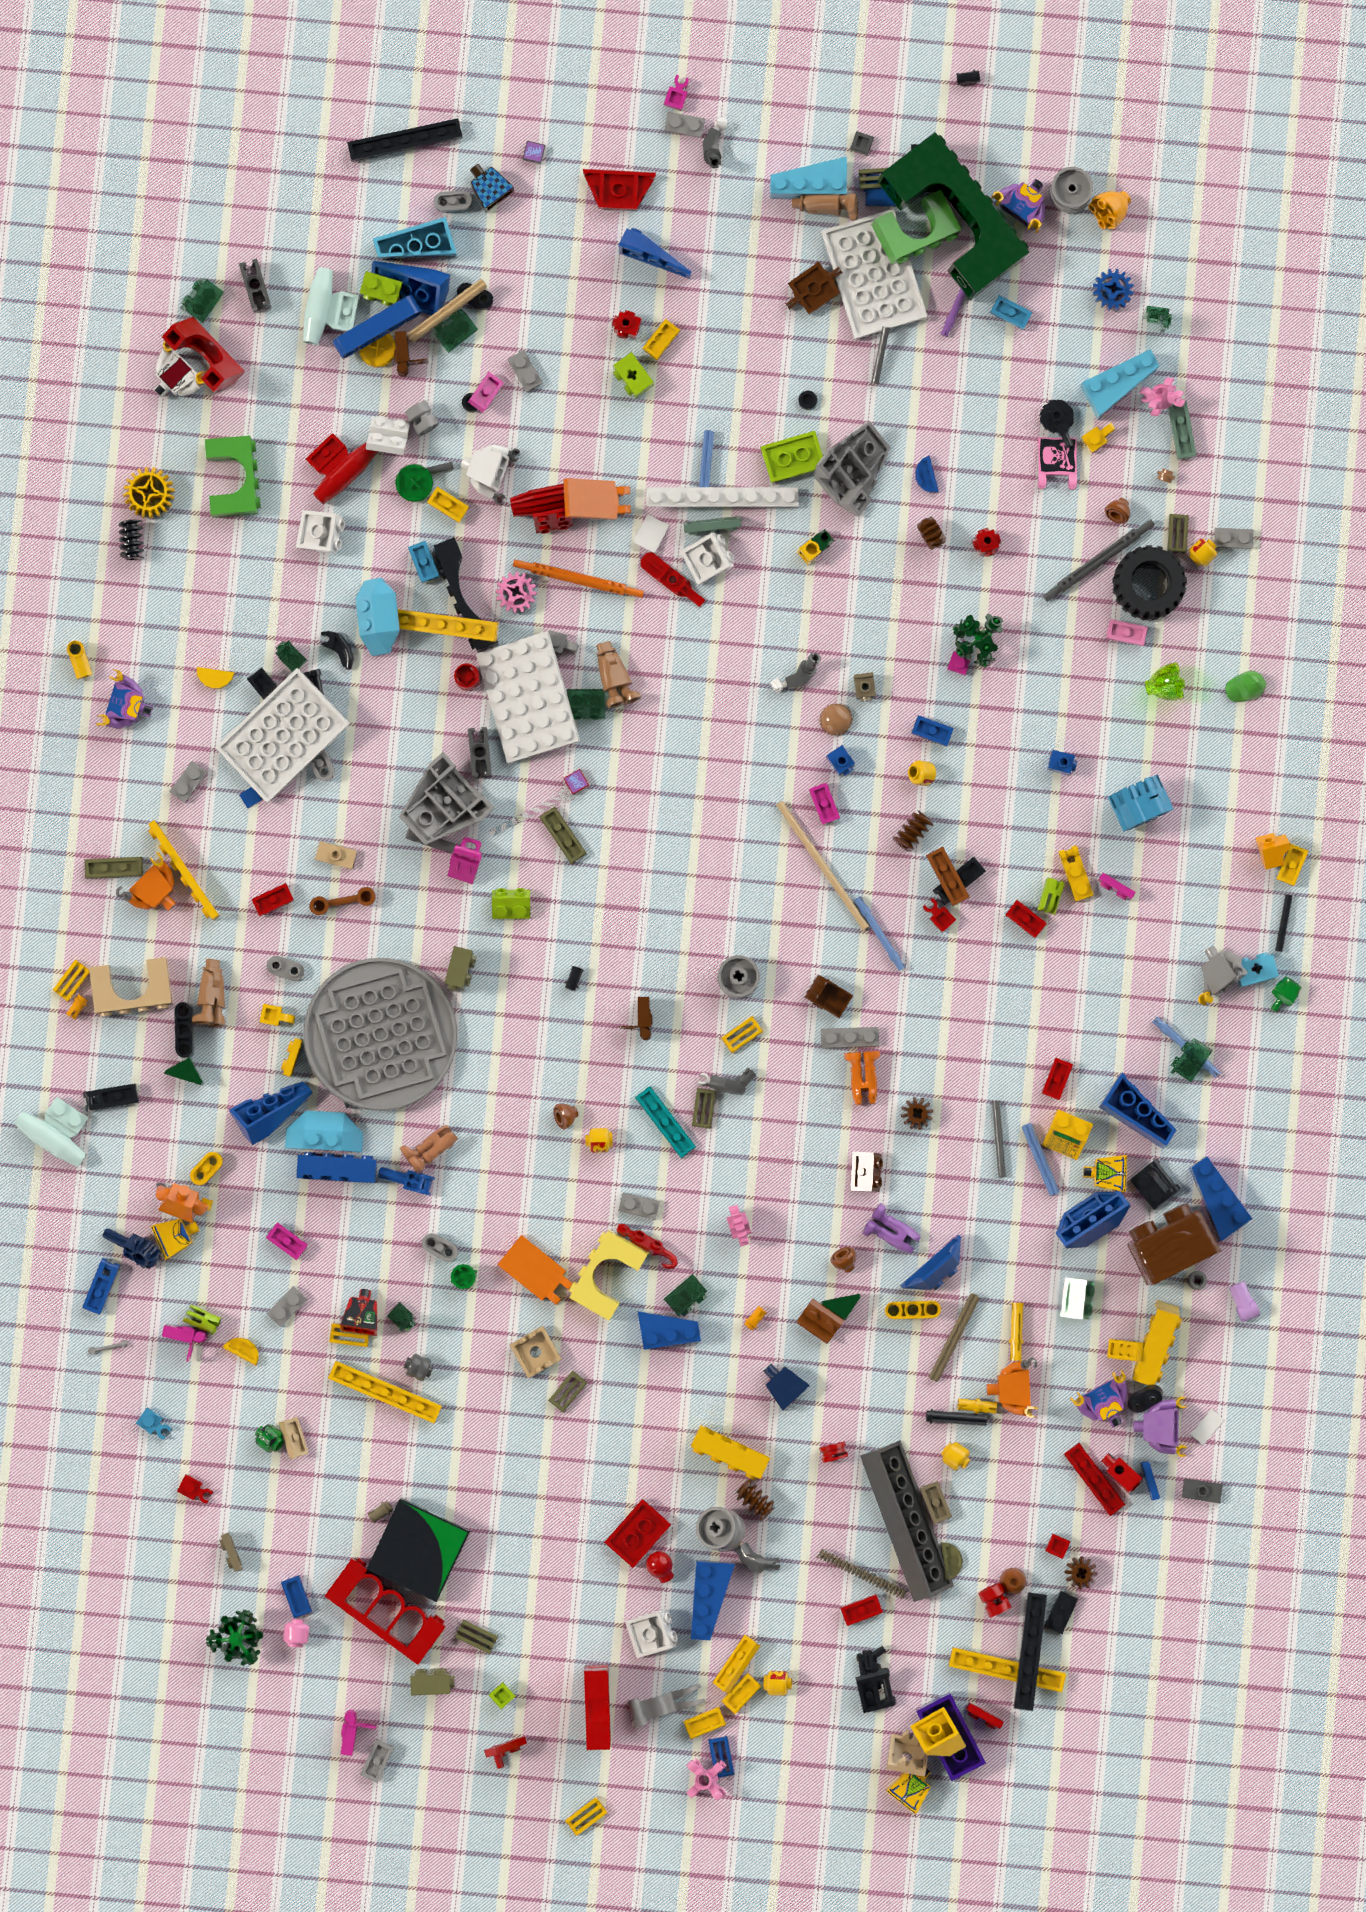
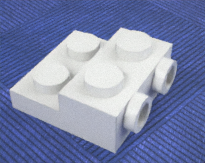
(388, 435)
(320, 531)
(707, 557)
(651, 1633)

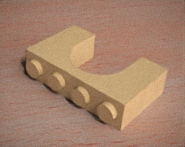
(157, 993)

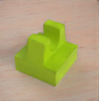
(502, 1695)

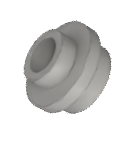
(1203, 1280)

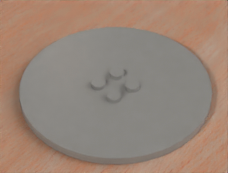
(380, 1034)

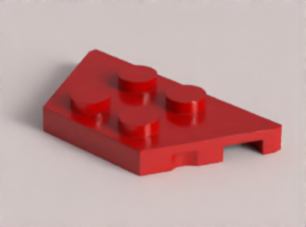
(618, 188)

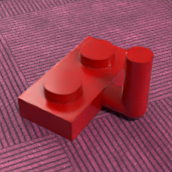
(498, 1751)

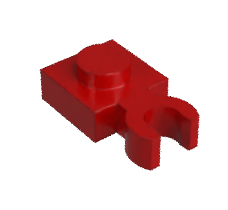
(941, 917)
(191, 1488)

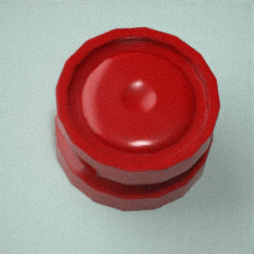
(833, 1449)

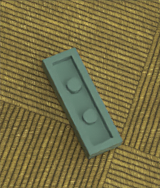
(1182, 431)
(712, 525)

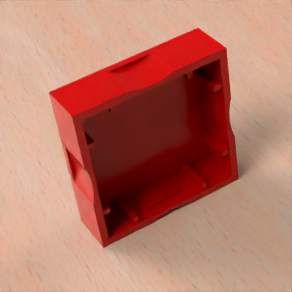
(597, 1707)

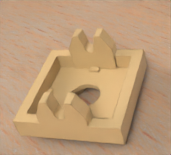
(548, 1356)
(906, 1744)

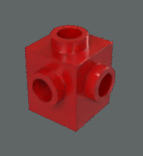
(626, 318)
(982, 547)

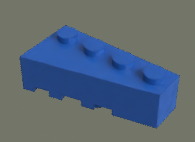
(1137, 1112)
(336, 1168)

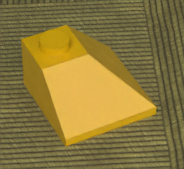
(938, 1734)

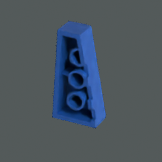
(1221, 1203)
(709, 1592)

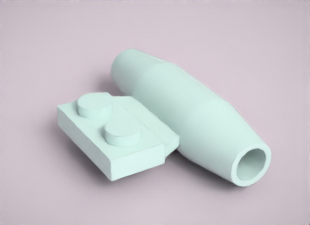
(327, 308)
(55, 1131)

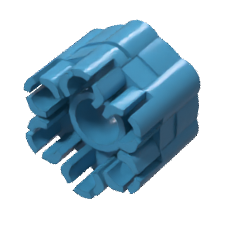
(1140, 803)

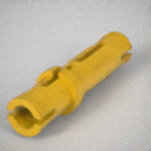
(1016, 1332)

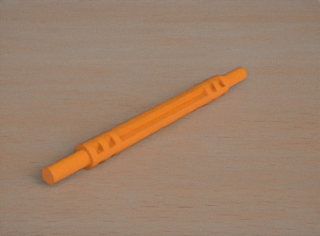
(578, 578)

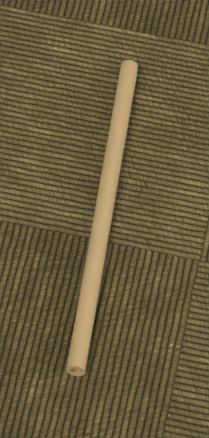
(822, 865)

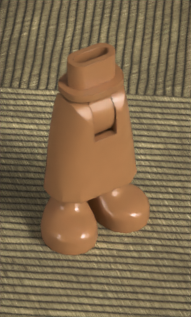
(828, 204)
(614, 676)
(211, 996)

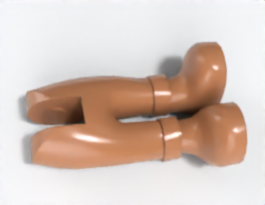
(430, 1148)

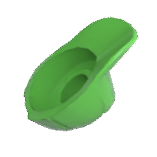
(1246, 686)

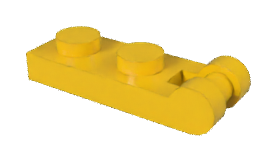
(1075, 874)

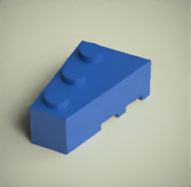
(666, 1331)

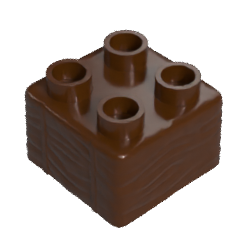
(1173, 1246)

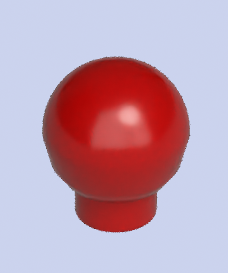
(660, 1566)

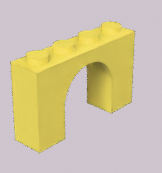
(611, 1247)

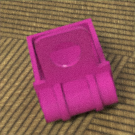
(465, 861)
(185, 1334)
(349, 1730)

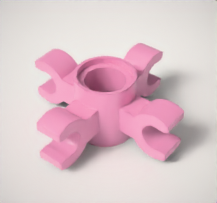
(1162, 396)
(700, 1784)

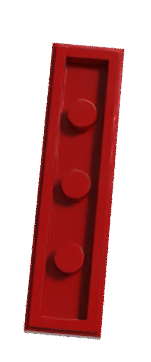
(1094, 1479)

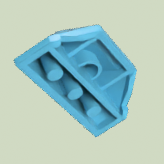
(377, 616)
(324, 1132)

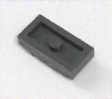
(1202, 1490)

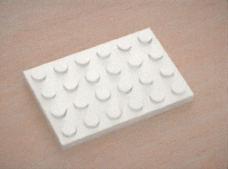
(870, 286)
(528, 697)
(282, 735)

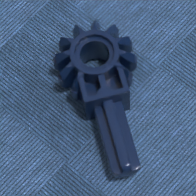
(136, 1248)

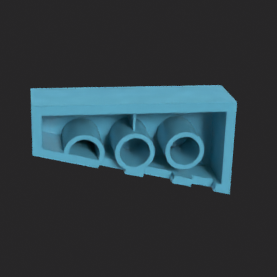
(819, 178)
(422, 240)
(1117, 382)

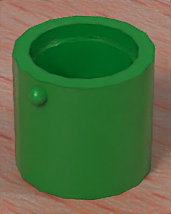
(463, 1276)

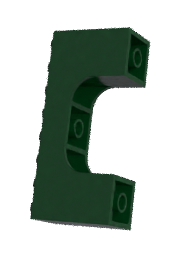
(936, 168)

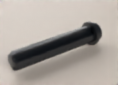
(956, 1418)

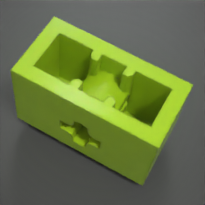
(631, 365)

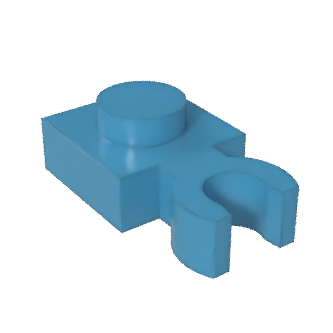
(151, 1422)

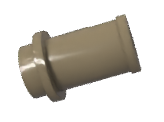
(381, 1511)

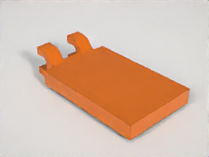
(594, 499)
(534, 1270)

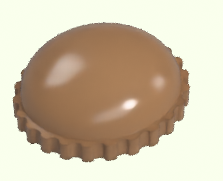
(836, 719)

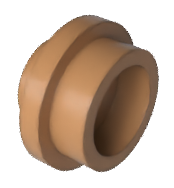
(1165, 475)

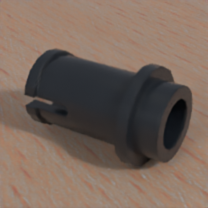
(968, 77)
(573, 979)

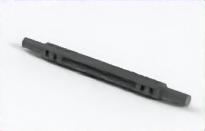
(1098, 560)

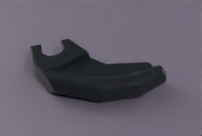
(340, 646)

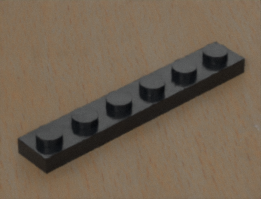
(404, 140)
(1030, 1651)

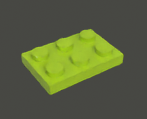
(791, 456)

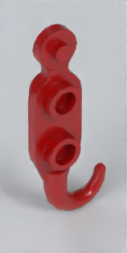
(649, 1244)

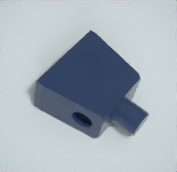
(784, 1385)

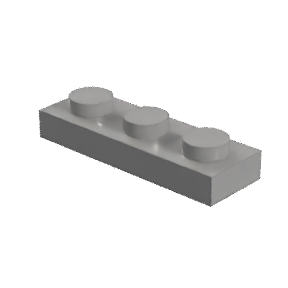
(849, 1037)

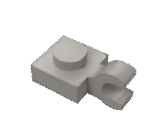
(560, 643)

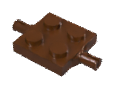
(814, 288)

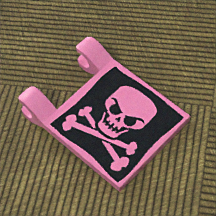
(1056, 460)

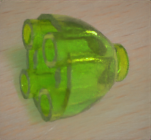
(1166, 683)

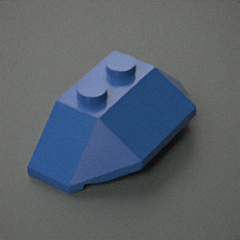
(1092, 1219)
(936, 1268)

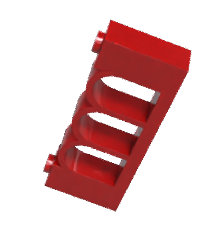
(347, 1581)

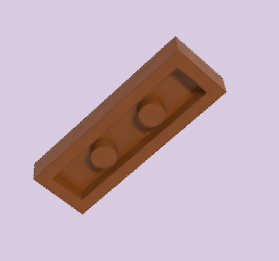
(947, 876)

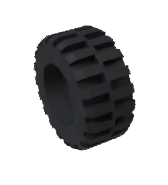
(1149, 557)

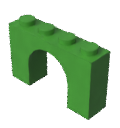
(900, 246)
(245, 499)

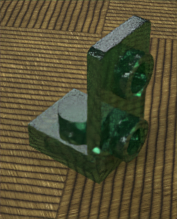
(290, 655)
(402, 1317)

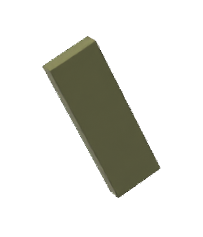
(563, 835)
(113, 867)

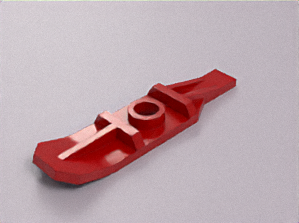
(662, 572)

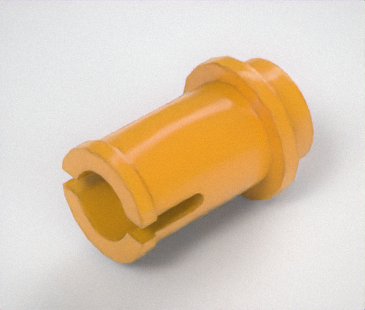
(77, 1005)
(755, 1318)

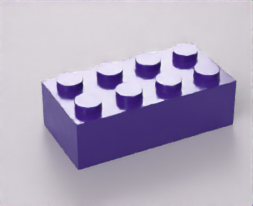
(966, 1758)

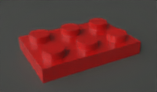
(637, 1533)

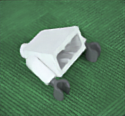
(488, 468)

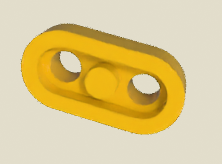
(206, 1168)

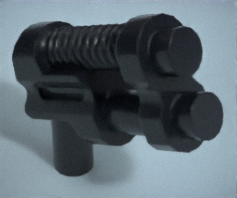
(868, 1661)

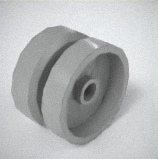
(1060, 191)
(738, 965)
(720, 1529)

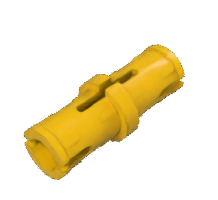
(977, 1406)

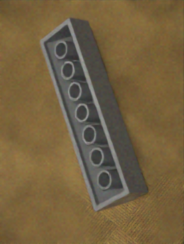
(906, 1520)

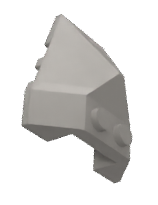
(851, 468)
(443, 803)

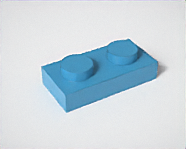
(1011, 312)
(423, 562)

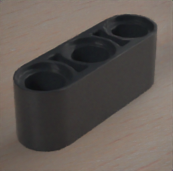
(179, 1022)

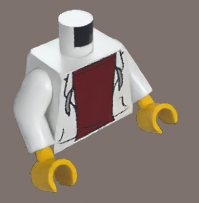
(176, 374)

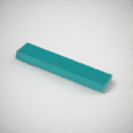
(665, 1122)

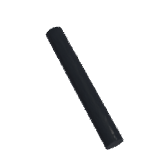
(1283, 923)

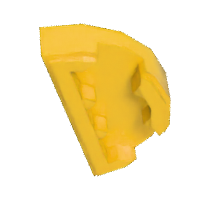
(214, 678)
(243, 1348)

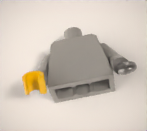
(1220, 973)

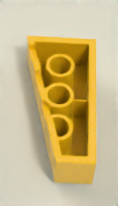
(1157, 1343)
(729, 1451)

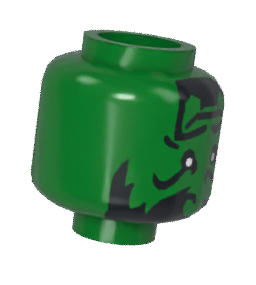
(269, 1438)

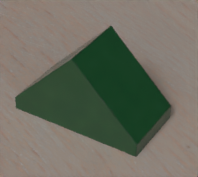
(186, 1071)
(843, 1305)

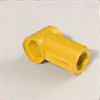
(80, 661)

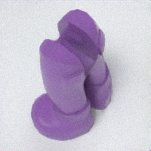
(901, 1228)

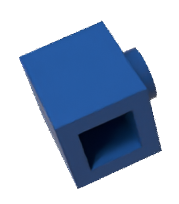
(841, 761)
(1062, 762)

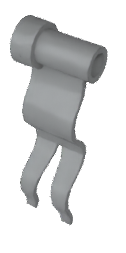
(660, 1705)

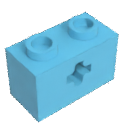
(1267, 969)

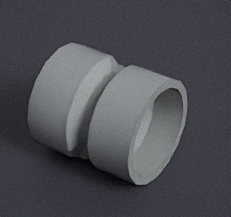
(423, 420)

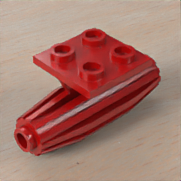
(545, 506)

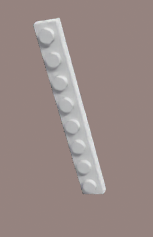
(722, 497)

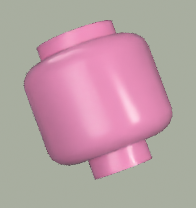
(296, 1633)

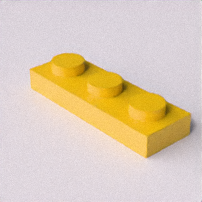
(736, 1664)

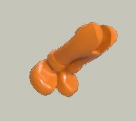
(856, 1075)

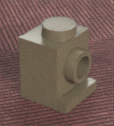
(859, 680)

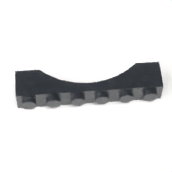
(450, 560)

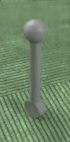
(92, 1350)

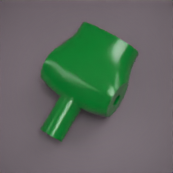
(1286, 992)

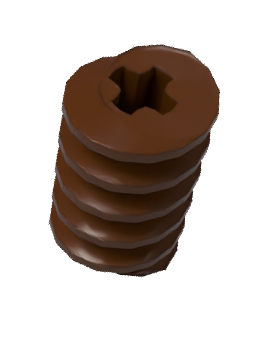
(912, 831)
(755, 1500)

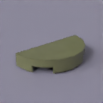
(952, 1560)

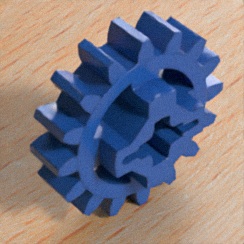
(1106, 289)

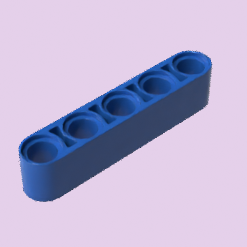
(377, 326)

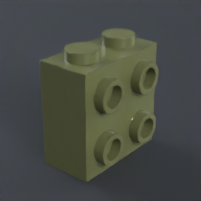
(459, 967)
(431, 1682)

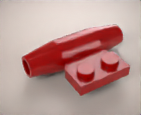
(338, 466)

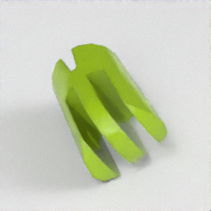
(1051, 896)
(208, 1321)

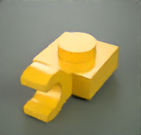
(1096, 438)
(273, 1015)

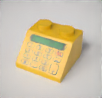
(1067, 1134)

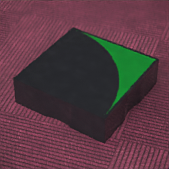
(418, 1549)

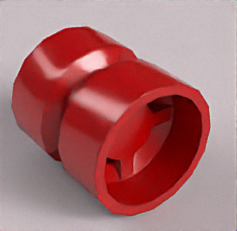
(466, 677)
(991, 1593)

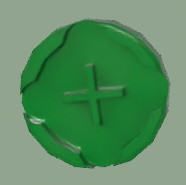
(414, 482)

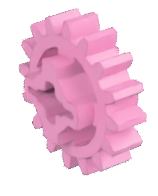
(518, 585)
(738, 1225)

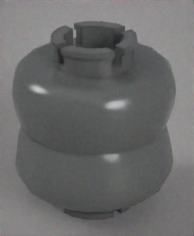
(418, 1367)

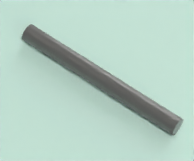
(998, 1138)

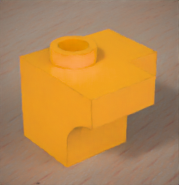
(1272, 849)

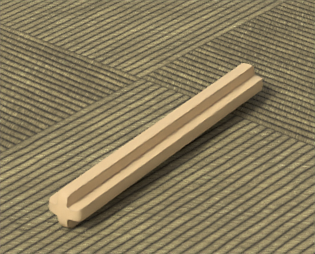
(447, 310)

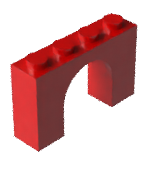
(191, 334)

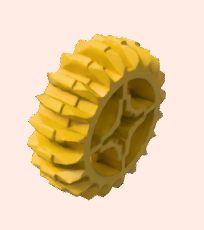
(156, 495)

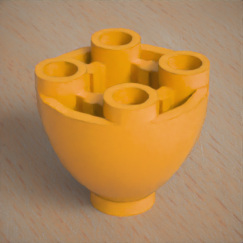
(1110, 208)

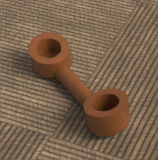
(365, 896)

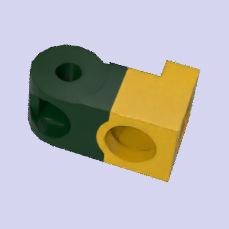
(815, 546)

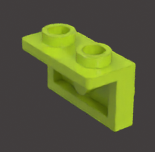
(381, 288)
(511, 904)

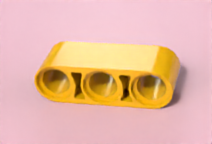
(903, 1305)

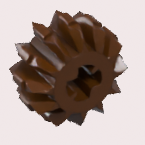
(931, 533)
(923, 1114)
(1074, 1570)

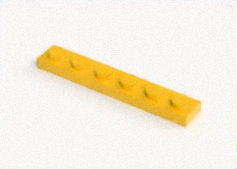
(448, 625)
(177, 864)
(385, 1392)
(1003, 1668)

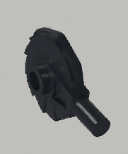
(1058, 418)

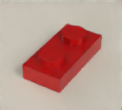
(272, 899)
(1025, 919)
(1057, 1079)
(861, 1610)
(990, 1720)

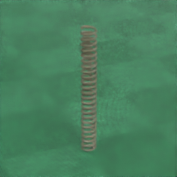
(861, 1572)

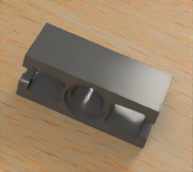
(249, 280)
(485, 745)

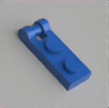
(100, 1287)

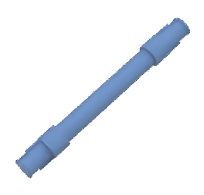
(866, 912)
(1167, 1030)

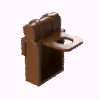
(401, 354)
(828, 996)
(645, 1019)

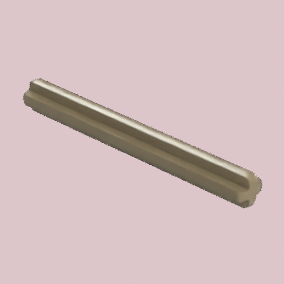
(954, 1337)

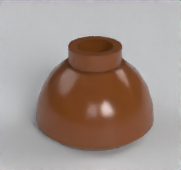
(1118, 511)
(564, 1115)
(844, 1259)
(1013, 1581)

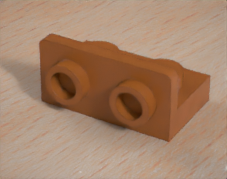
(820, 1321)

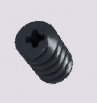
(130, 539)

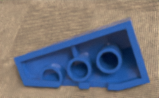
(641, 248)
(425, 284)
(262, 1116)

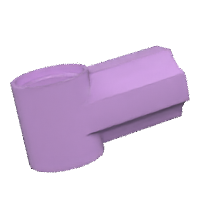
(1245, 1306)

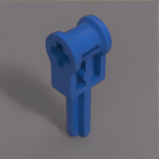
(411, 1180)

